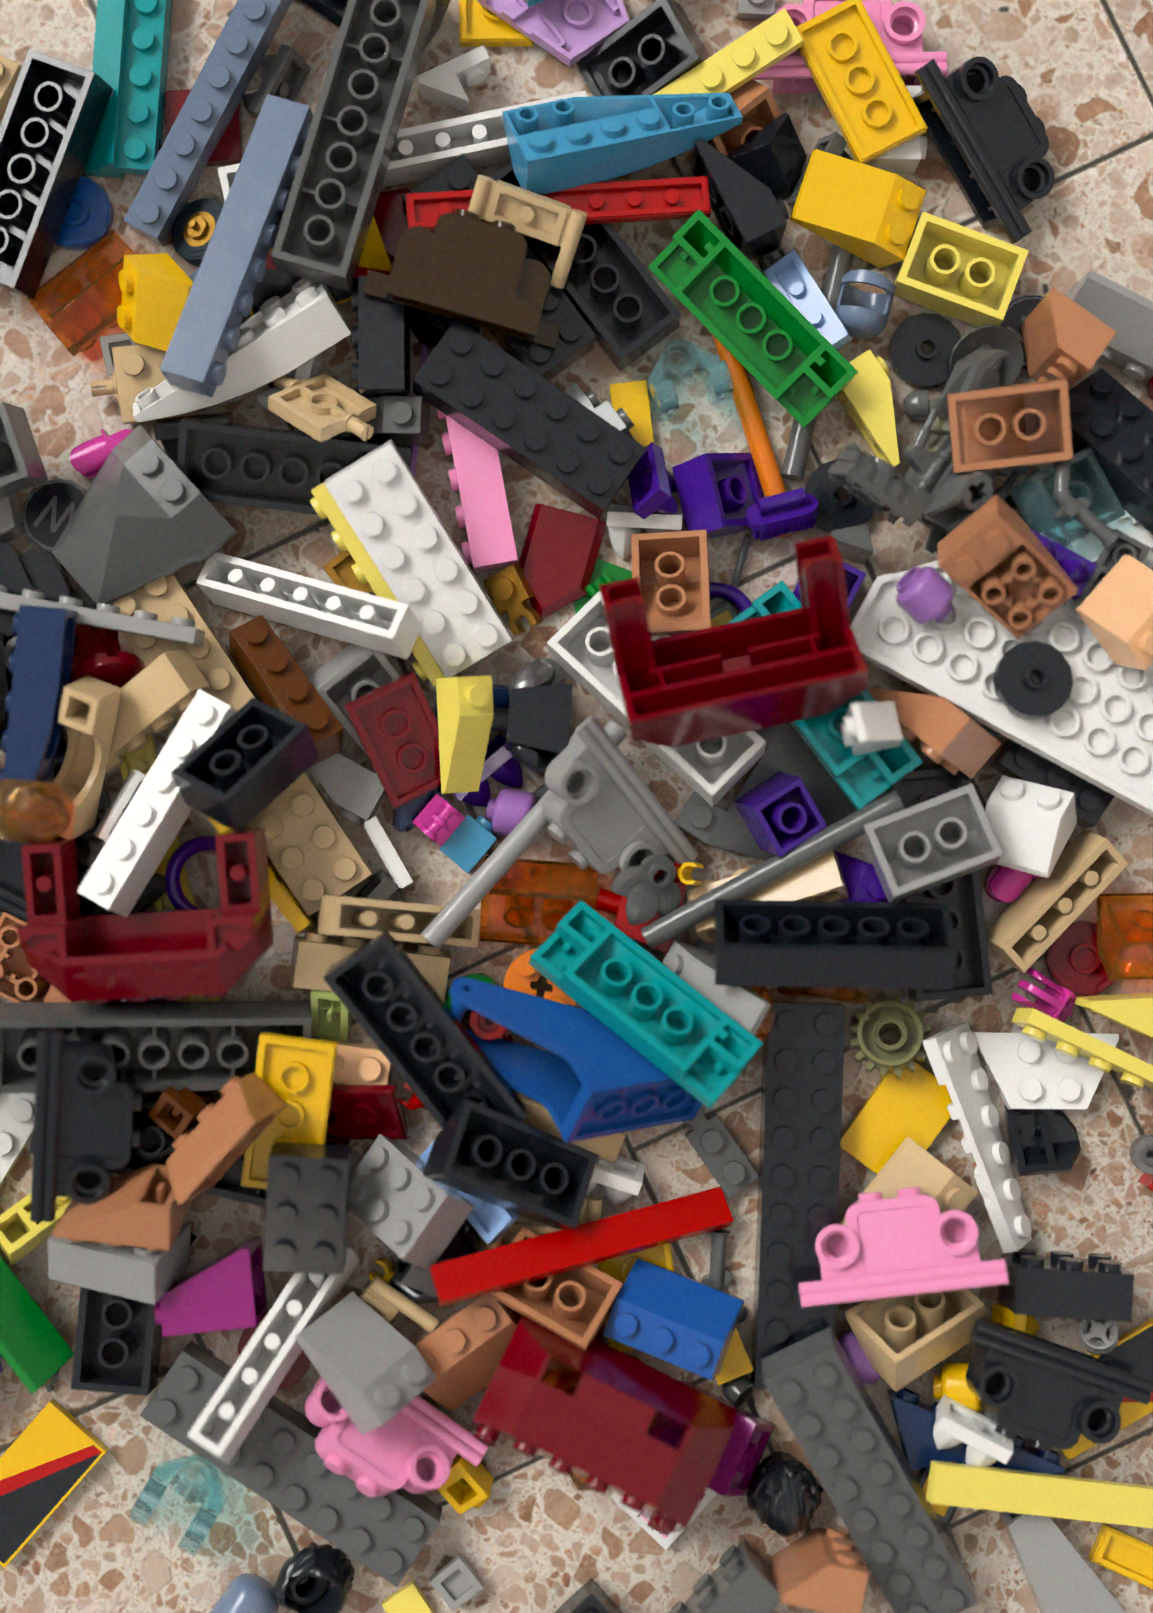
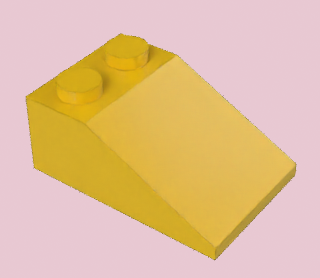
(858, 207)

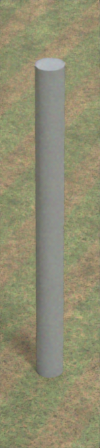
(496, 865)

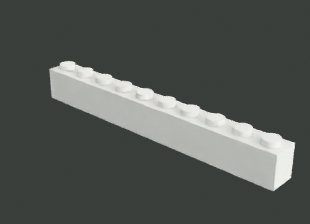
(433, 146)

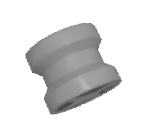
(1097, 1329)

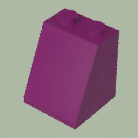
(217, 1296)
(740, 1454)

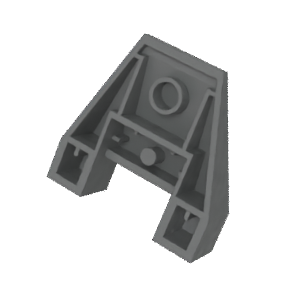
(783, 753)

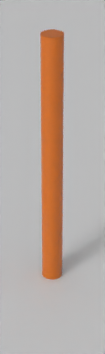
(753, 427)

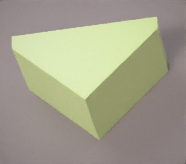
(329, 1016)

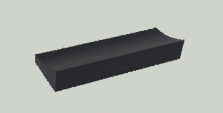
(418, 1031)

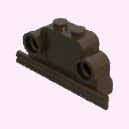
(470, 275)

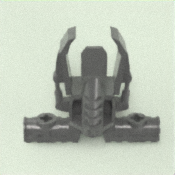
(930, 487)

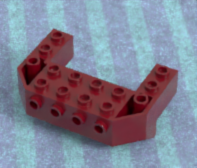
(147, 951)

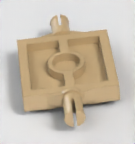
(134, 371)
(322, 407)

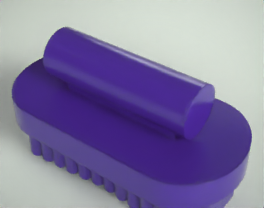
(782, 514)

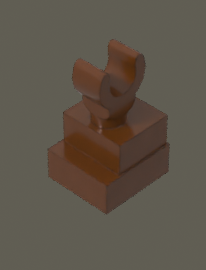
(178, 1110)

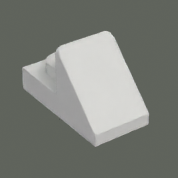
(446, 81)

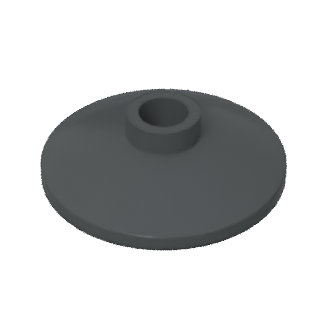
(992, 338)

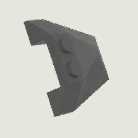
(138, 523)

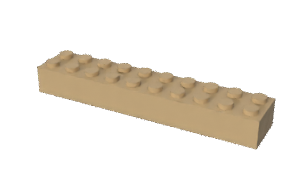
(300, 825)

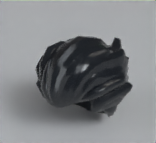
(783, 1494)
(315, 1580)

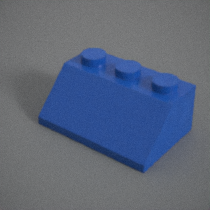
(674, 1318)

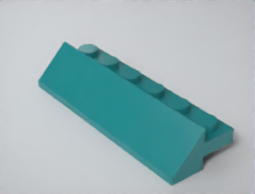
(133, 60)
(858, 776)
(646, 1004)

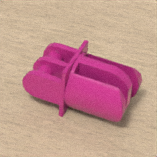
(92, 454)
(438, 819)
(1006, 883)
(1052, 1000)

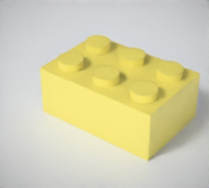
(959, 271)

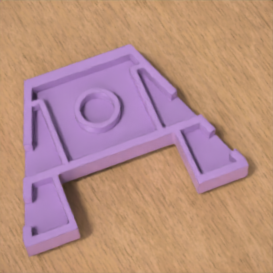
(563, 26)

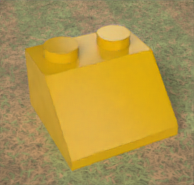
(152, 298)

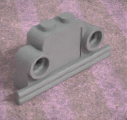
(606, 807)

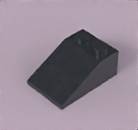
(644, 53)
(740, 202)

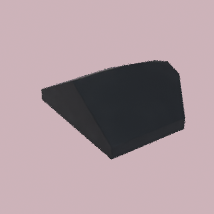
(773, 156)
(1041, 1141)

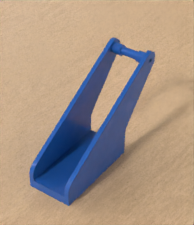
(592, 1078)

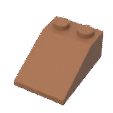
(1010, 426)
(673, 580)

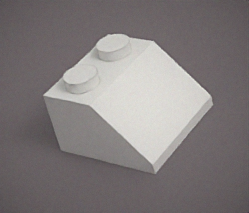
(1030, 824)

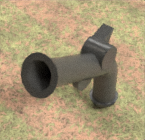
(1078, 507)
(718, 1275)

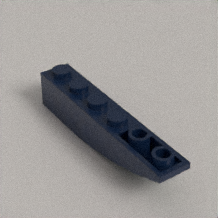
(39, 672)

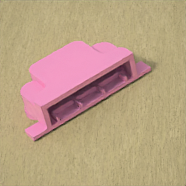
(897, 25)
(898, 1250)
(405, 1452)

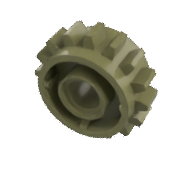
(889, 1016)

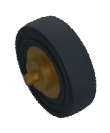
(195, 228)

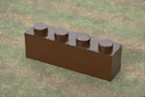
(283, 683)

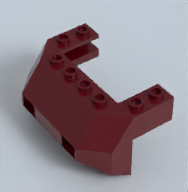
(741, 671)
(606, 1423)

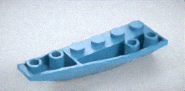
(609, 136)

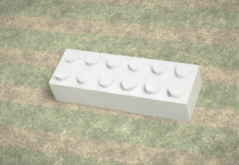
(418, 558)
(706, 766)

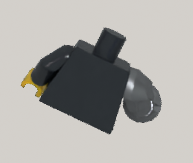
(536, 715)

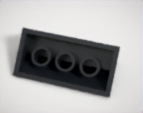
(512, 1165)

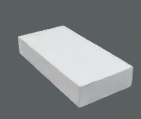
(387, 853)

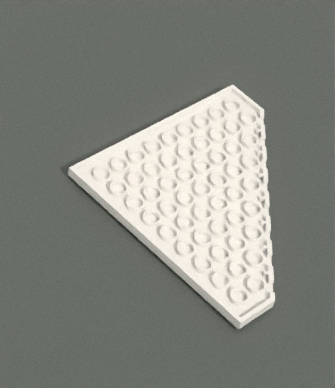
(1099, 730)

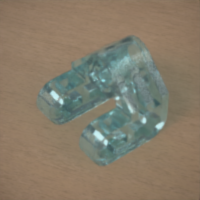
(713, 373)
(175, 1474)

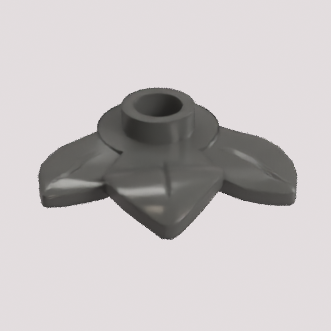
(646, 894)

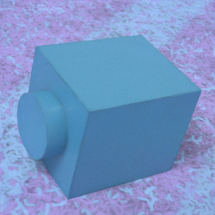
(470, 843)

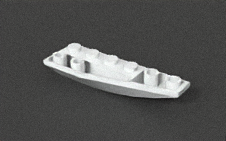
(269, 346)

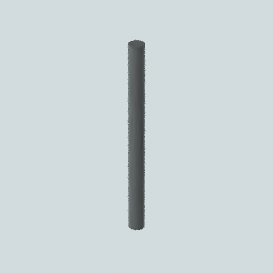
(801, 437)
(770, 870)

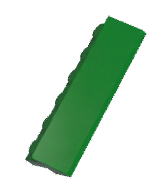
(752, 319)
(27, 1335)

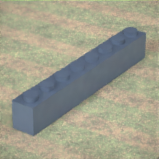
(204, 117)
(238, 249)

